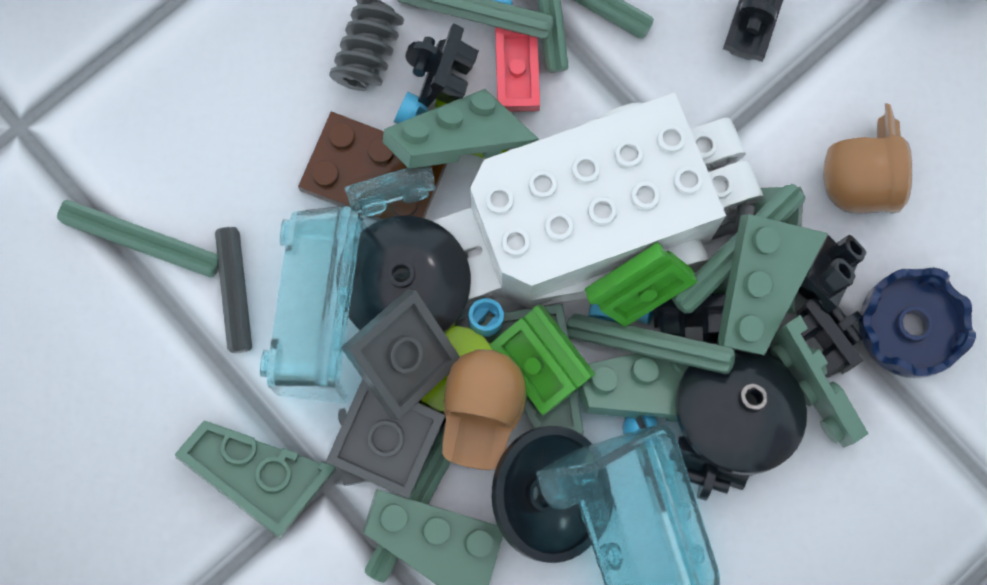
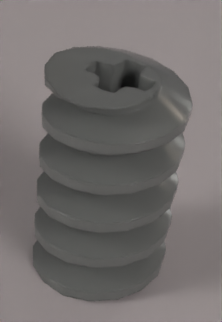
(364, 44)

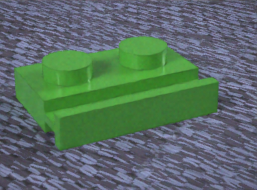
(641, 284)
(546, 357)

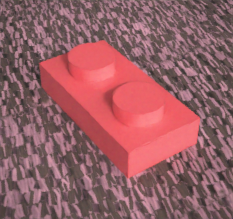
(517, 71)

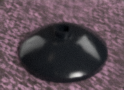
(435, 265)
(732, 431)
(533, 524)

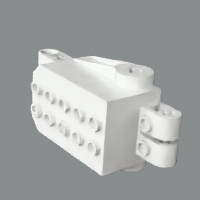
(594, 198)

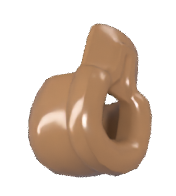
(870, 172)
(481, 408)

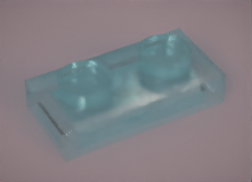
(400, 185)

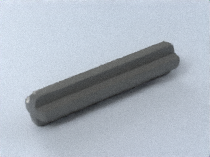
(233, 290)

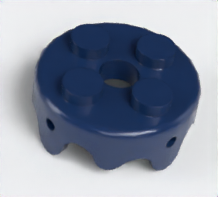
(941, 308)

